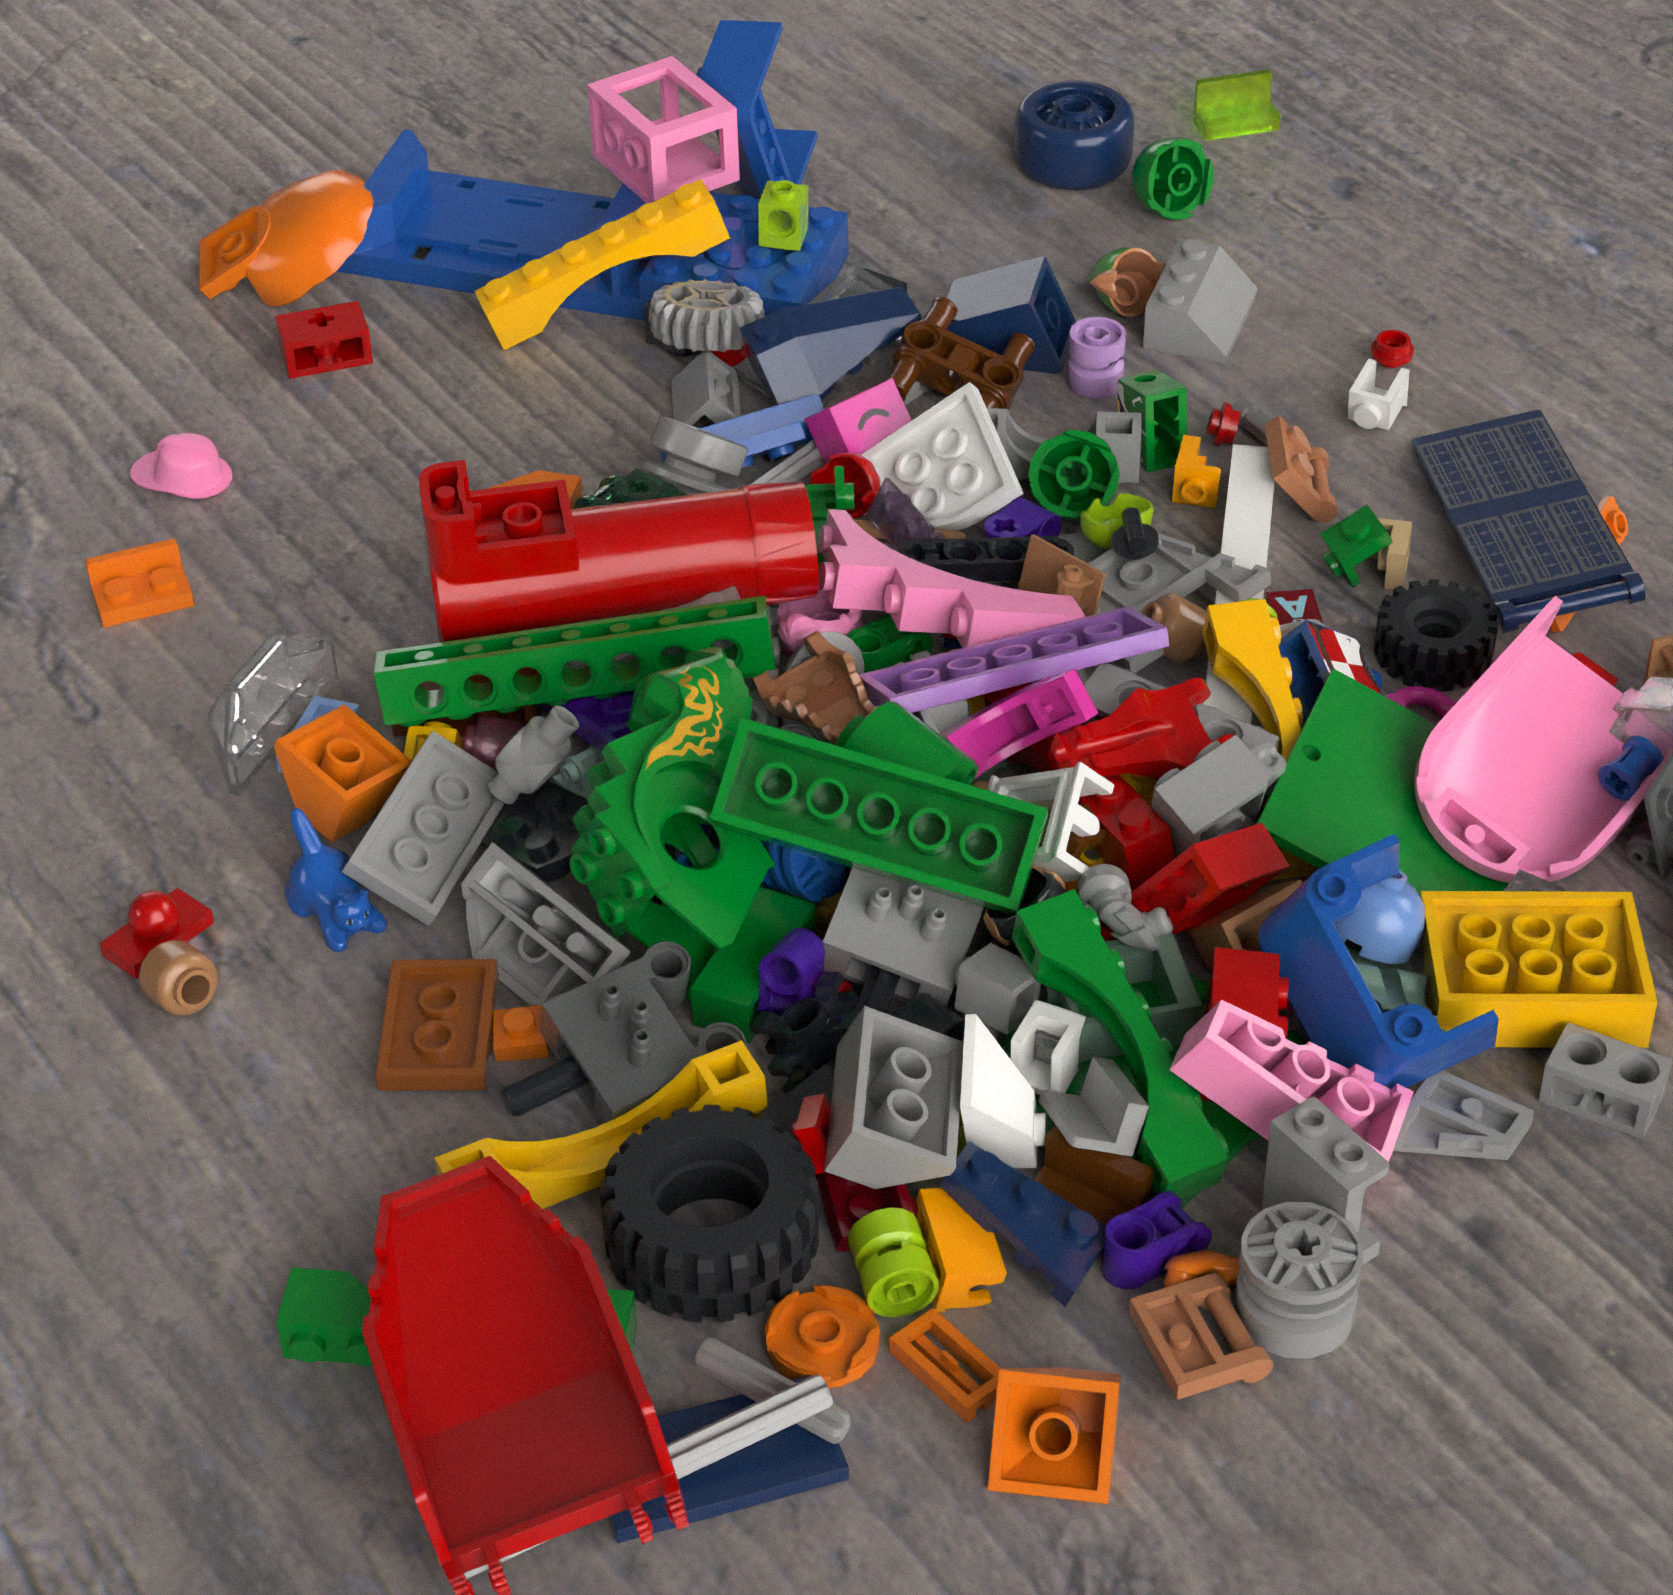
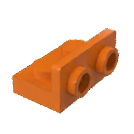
(139, 582)

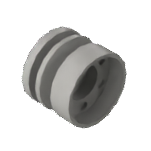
(694, 456)
(1299, 1279)

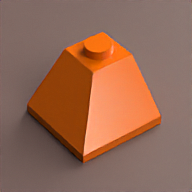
(339, 771)
(1054, 1433)

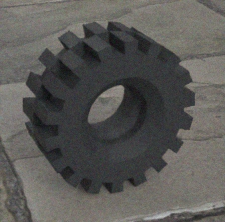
(1435, 635)

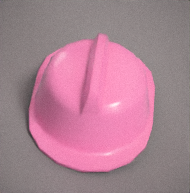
(183, 466)

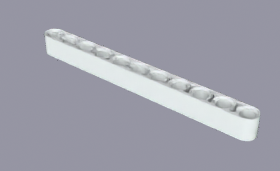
(1246, 539)

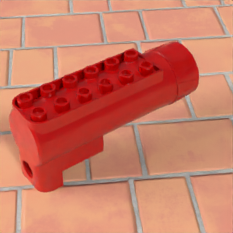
(532, 562)

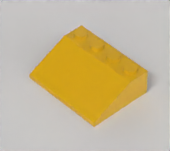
(1538, 964)

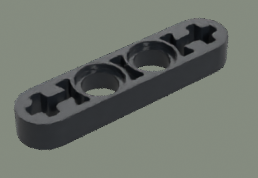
(982, 553)

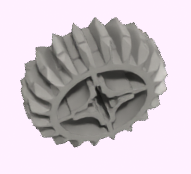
(703, 314)

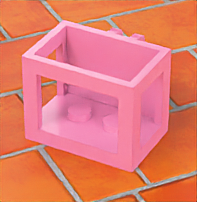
(665, 152)

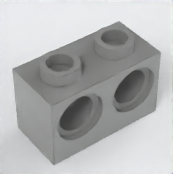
(1605, 1080)

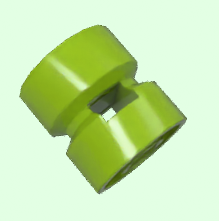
(893, 1262)

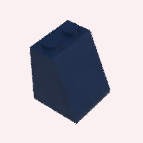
(1012, 301)

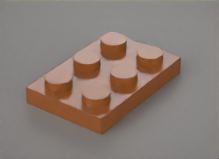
(437, 1025)

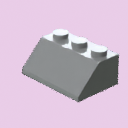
(1198, 303)
(894, 1102)

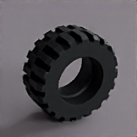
(716, 1267)

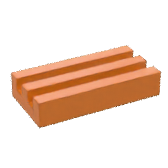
(940, 1369)

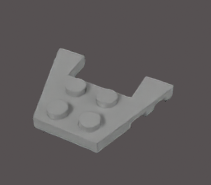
(1175, 570)

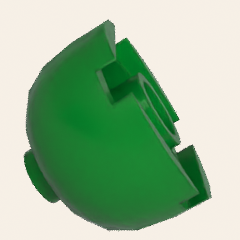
(1172, 177)
(1072, 473)

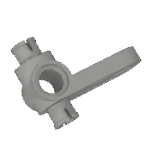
(535, 754)

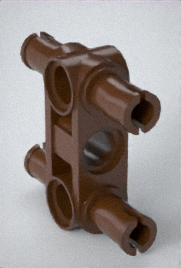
(950, 361)

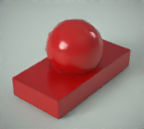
(151, 921)

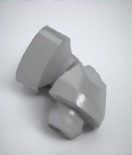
(1109, 894)

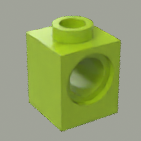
(778, 228)

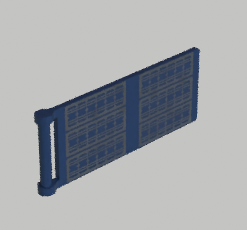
(1525, 518)

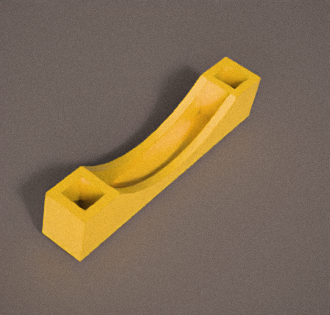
(673, 225)
(1246, 656)
(577, 1163)

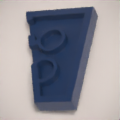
(1033, 1219)

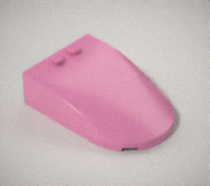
(1519, 761)

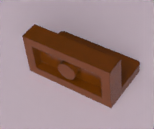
(1094, 1179)

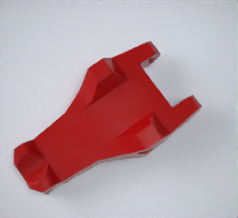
(1142, 736)

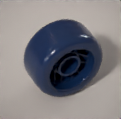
(1073, 135)

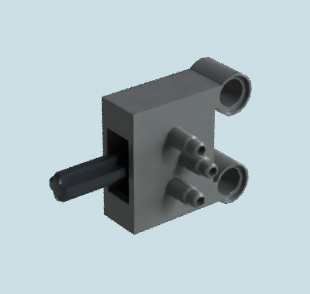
(618, 1038)

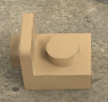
(1396, 555)

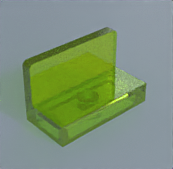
(1235, 105)

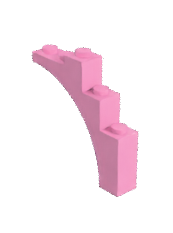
(920, 598)

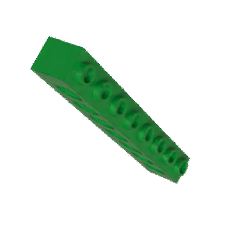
(550, 648)

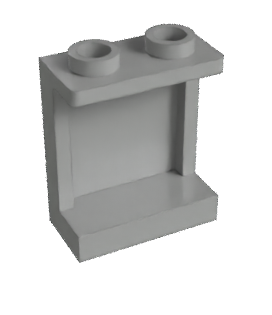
(1324, 1163)

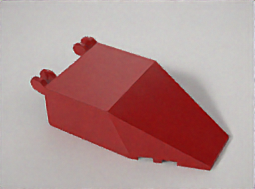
(506, 1374)

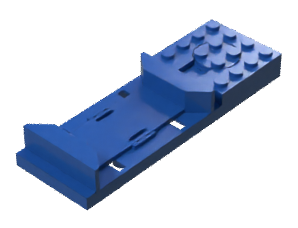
(495, 227)

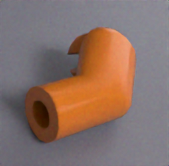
(1201, 1263)

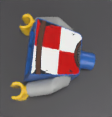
(1314, 652)

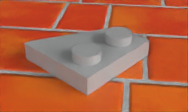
(1462, 1120)

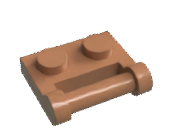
(1300, 469)
(1185, 1344)

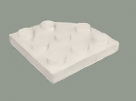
(949, 462)

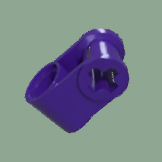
(1022, 519)
(790, 970)
(1146, 1238)

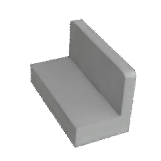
(707, 389)
(1104, 1115)

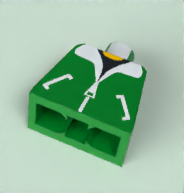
(1163, 415)

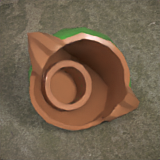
(1126, 280)

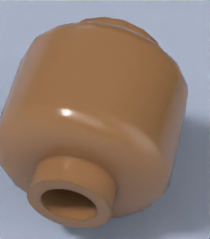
(1183, 623)
(178, 978)

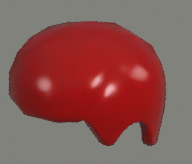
(856, 471)

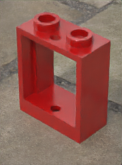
(1212, 877)

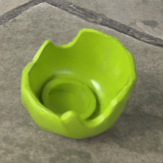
(1102, 521)

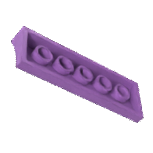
(1015, 660)

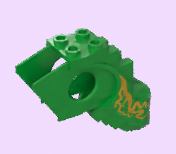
(659, 791)

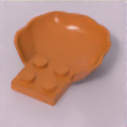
(289, 239)

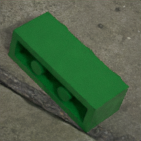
(731, 979)

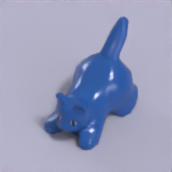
(322, 889)

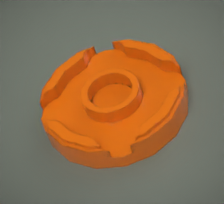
(822, 1335)

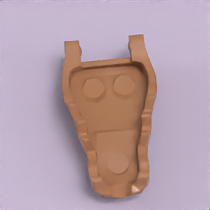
(818, 692)

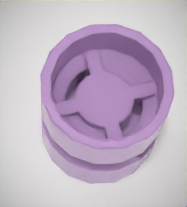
(1096, 357)

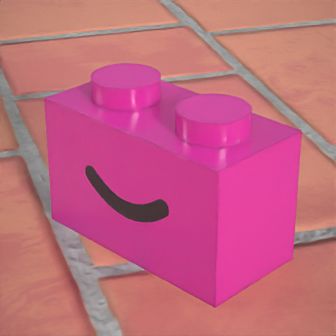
(859, 420)

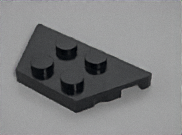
(539, 830)

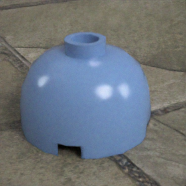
(1386, 921)

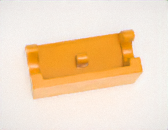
(959, 1250)

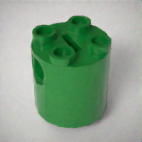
(906, 740)

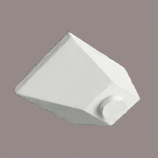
(998, 1101)

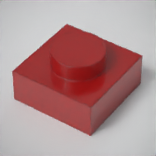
(812, 1129)

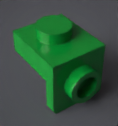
(830, 496)
(1353, 541)

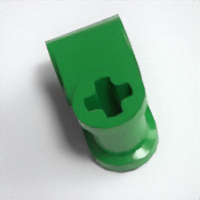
(885, 645)

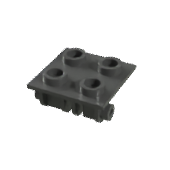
(1654, 835)

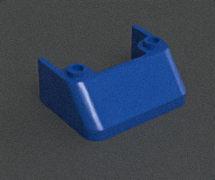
(737, 71)
(1331, 993)

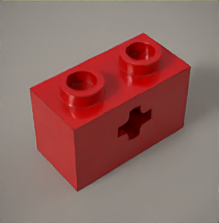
(324, 339)

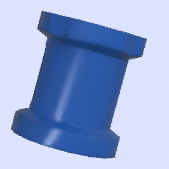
(1626, 773)

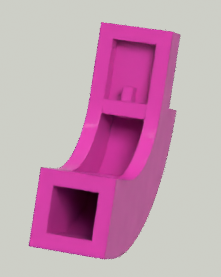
(1022, 719)

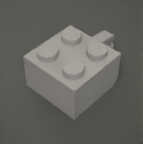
(1216, 791)

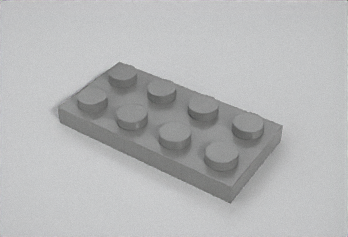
(427, 829)

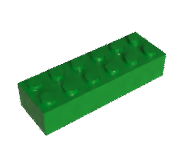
(879, 816)

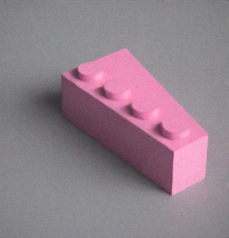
(1261, 1075)

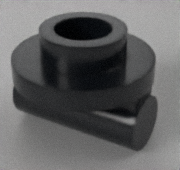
(1134, 538)

